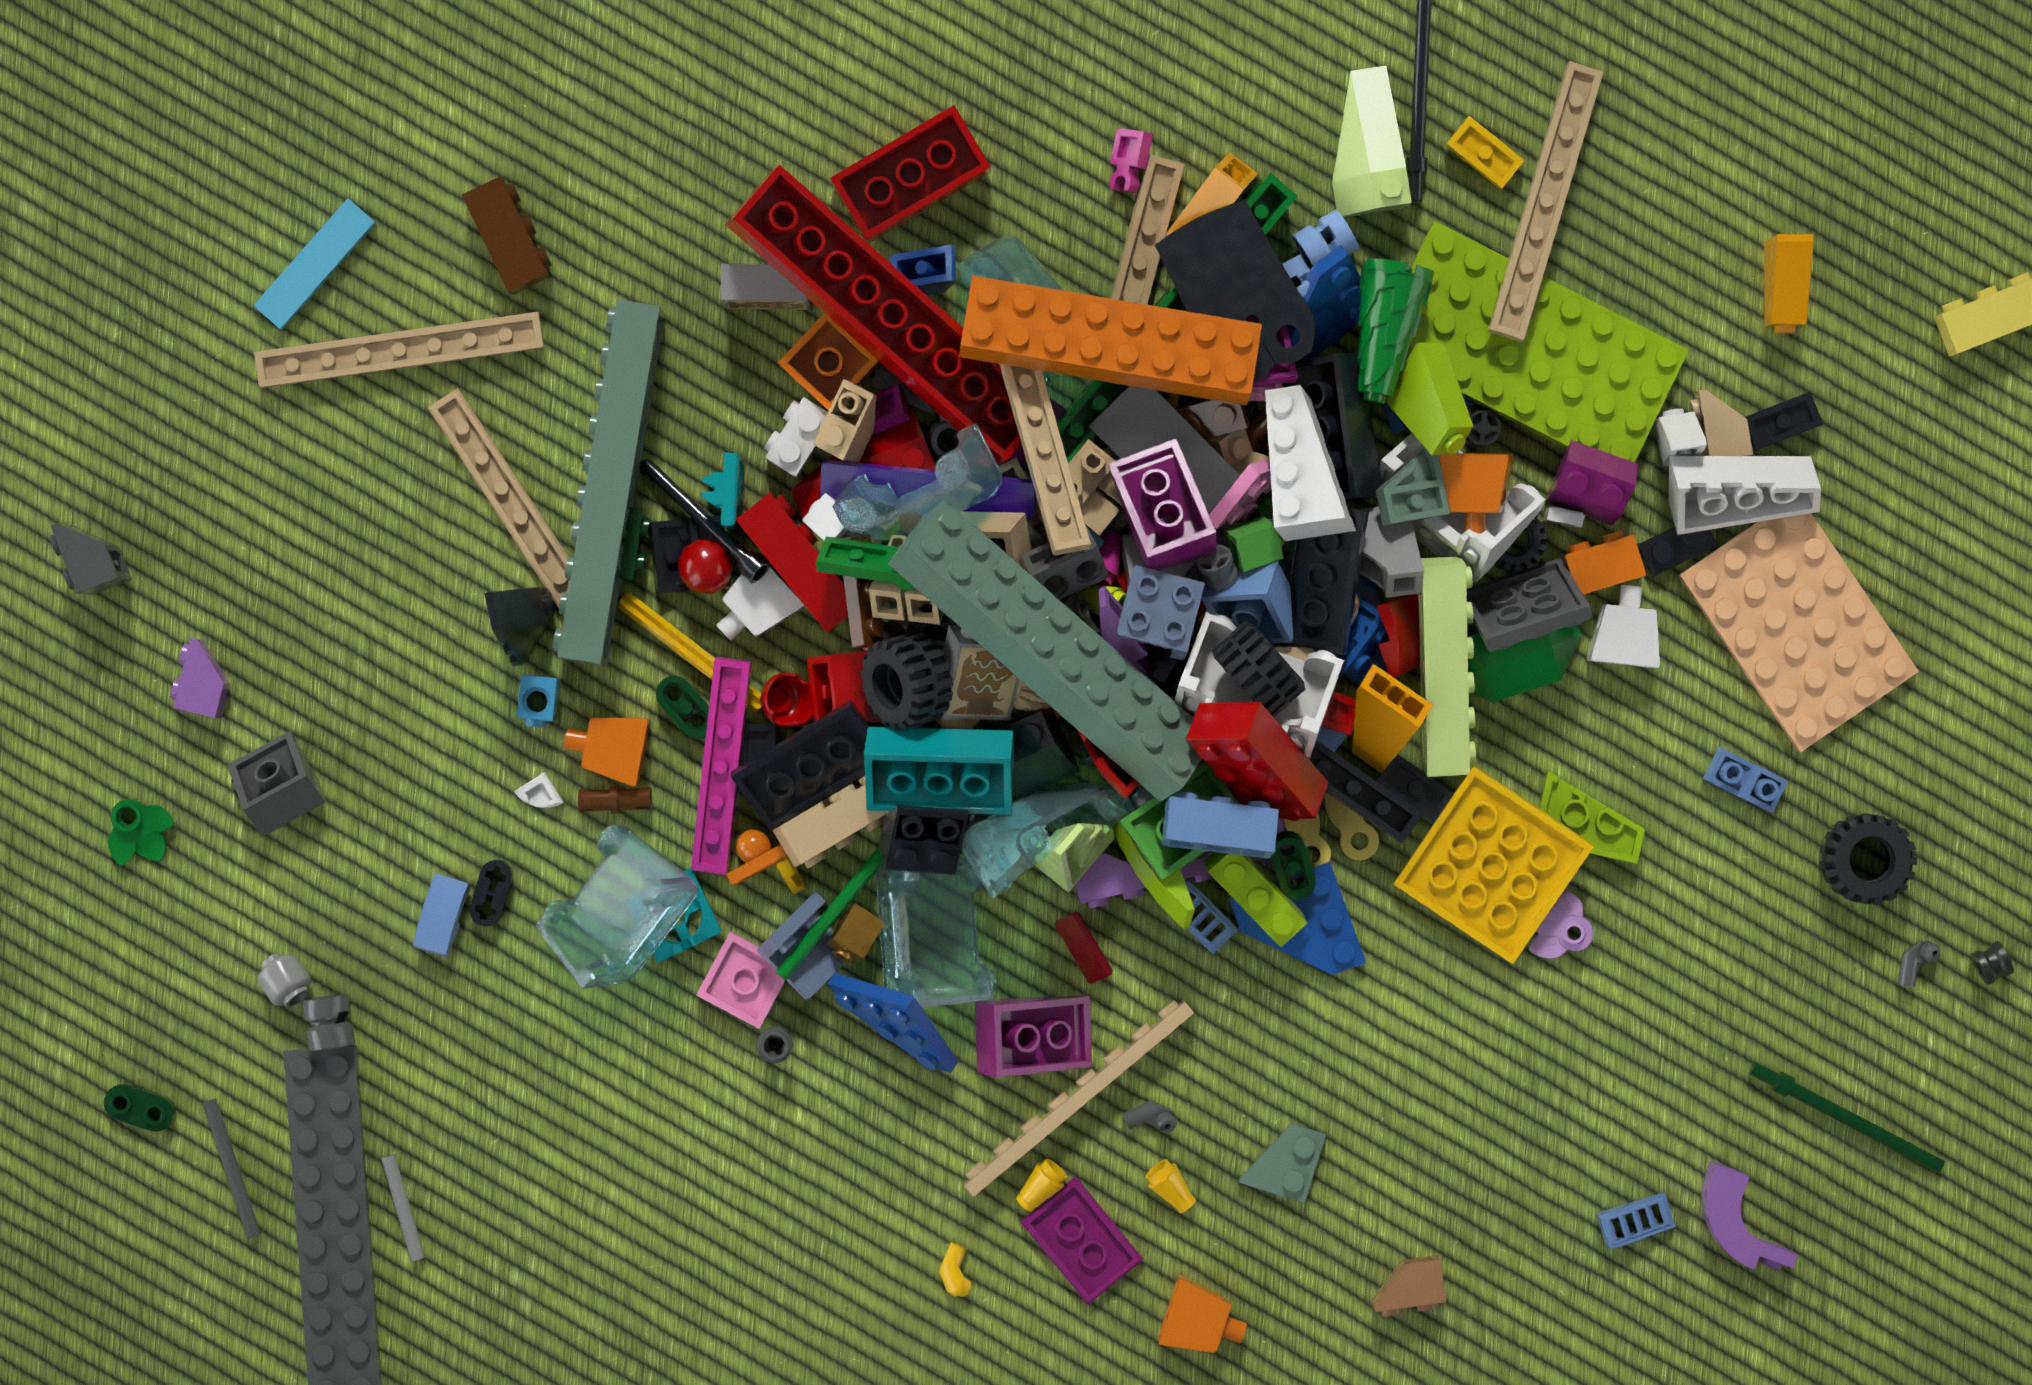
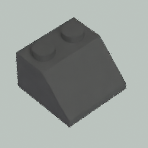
(276, 784)

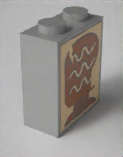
(759, 288)
(980, 681)

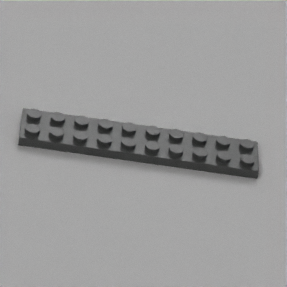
(332, 1216)

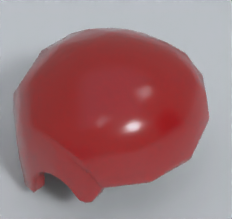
(705, 566)
(787, 700)

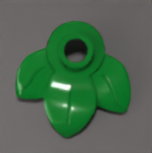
(140, 836)

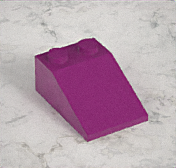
(1163, 506)
(1033, 1035)

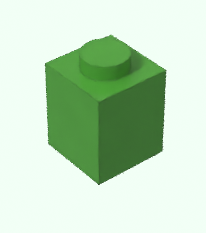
(1254, 543)

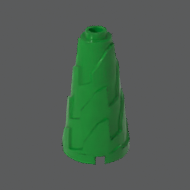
(1388, 320)

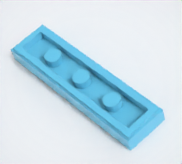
(314, 264)

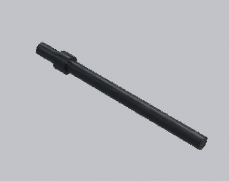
(1417, 163)

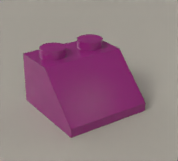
(1593, 483)

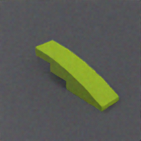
(1169, 893)

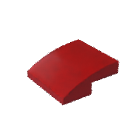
(1402, 626)

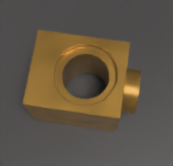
(854, 934)

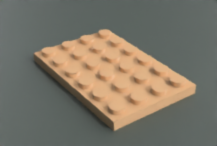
(1798, 625)

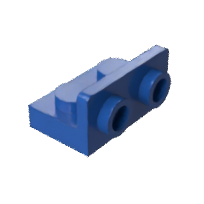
(1364, 637)

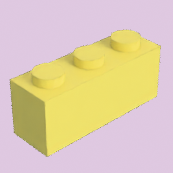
(1988, 317)

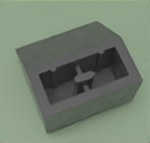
(90, 561)

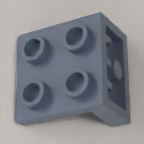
(1160, 610)
(818, 964)

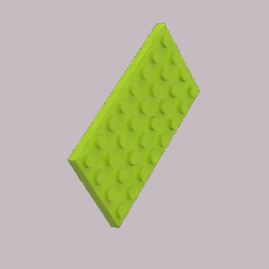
(1572, 377)

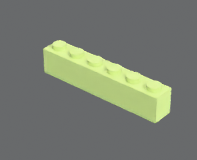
(1444, 666)

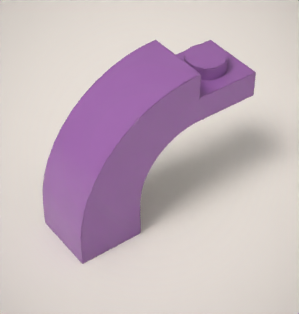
(1721, 1209)

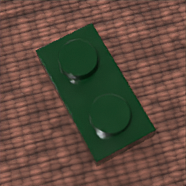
(637, 529)

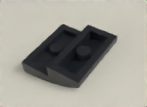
(667, 544)

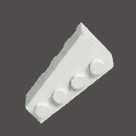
(1302, 473)
(1739, 490)

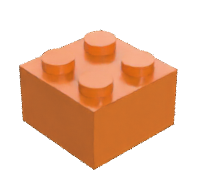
(826, 358)

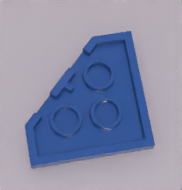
(1332, 300)
(1329, 935)
(895, 1018)

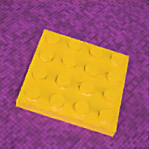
(1493, 864)

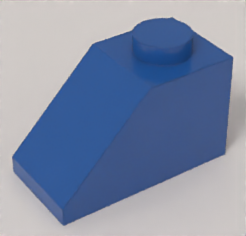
(928, 268)

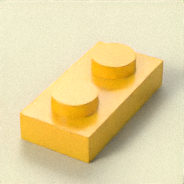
(1484, 152)

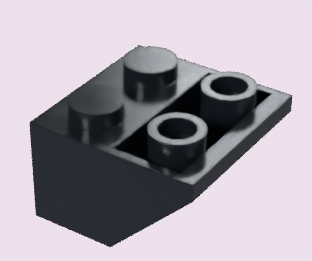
(923, 839)

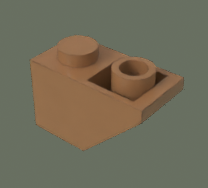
(1411, 1284)

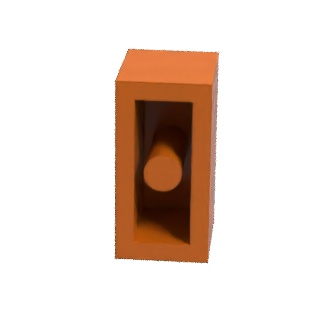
(1606, 563)

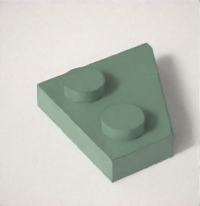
(1414, 492)
(1287, 1164)

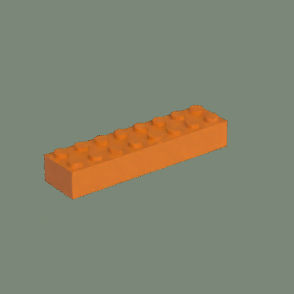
(1110, 340)

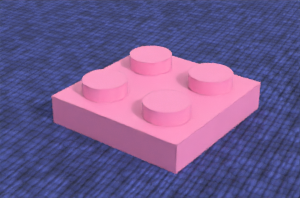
(1241, 497)
(741, 981)

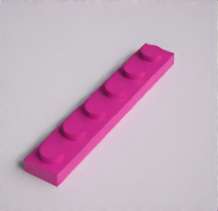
(721, 756)

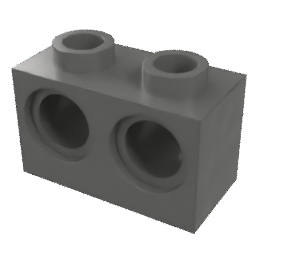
(1066, 572)

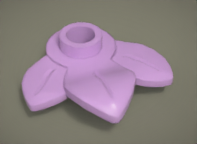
(1554, 930)

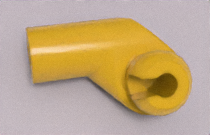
(951, 1274)

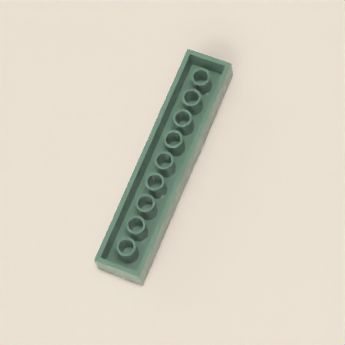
(611, 482)
(1049, 648)

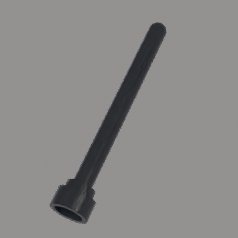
(752, 564)

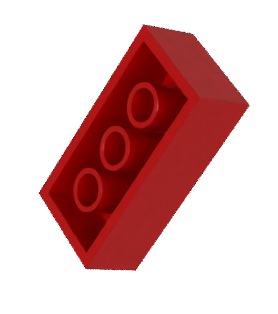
(910, 174)
(794, 557)
(1257, 758)

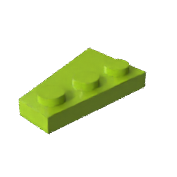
(1600, 825)

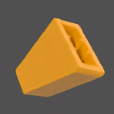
(1220, 189)
(1787, 281)
(1385, 718)

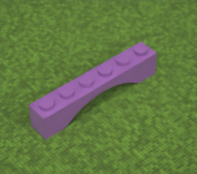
(1115, 876)

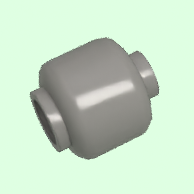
(284, 980)

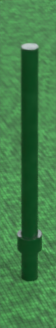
(1786, 1085)

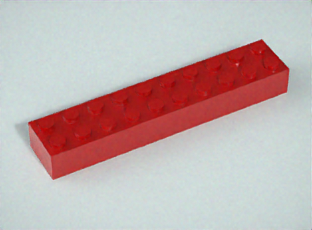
(875, 306)

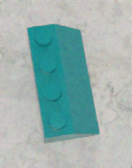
(939, 769)

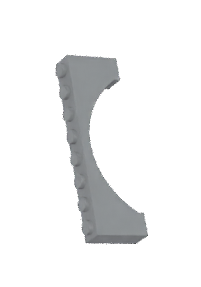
(1388, 556)

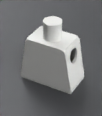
(758, 605)
(1626, 632)

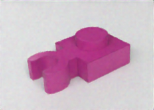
(1129, 154)

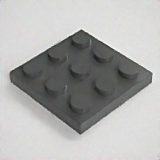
(1527, 605)

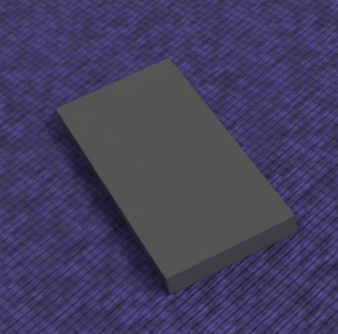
(1146, 419)

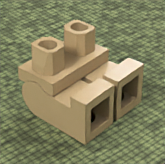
(1088, 471)
(907, 600)

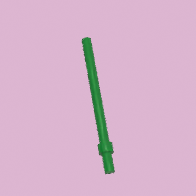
(830, 915)

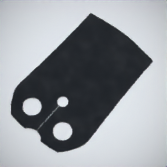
(1232, 272)

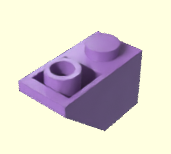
(202, 682)

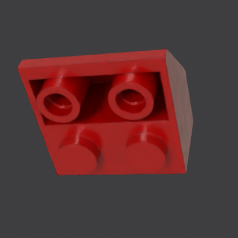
(836, 681)

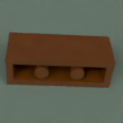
(507, 234)

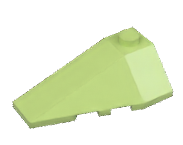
(1370, 155)
(1074, 852)

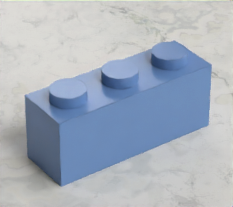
(1220, 825)

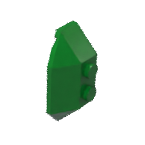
(1523, 665)

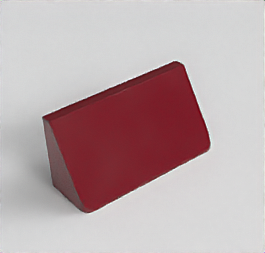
(1083, 947)

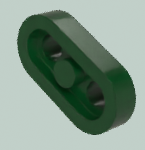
(684, 708)
(1292, 862)
(138, 1107)

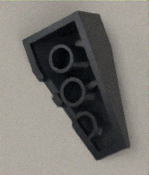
(519, 619)

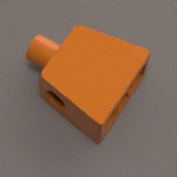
(1476, 485)
(612, 747)
(1198, 1318)

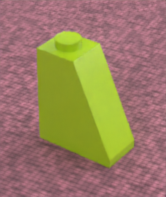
(1431, 400)

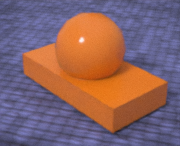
(755, 850)

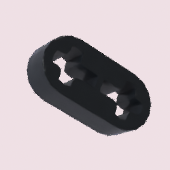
(500, 894)

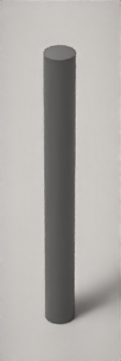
(231, 1168)

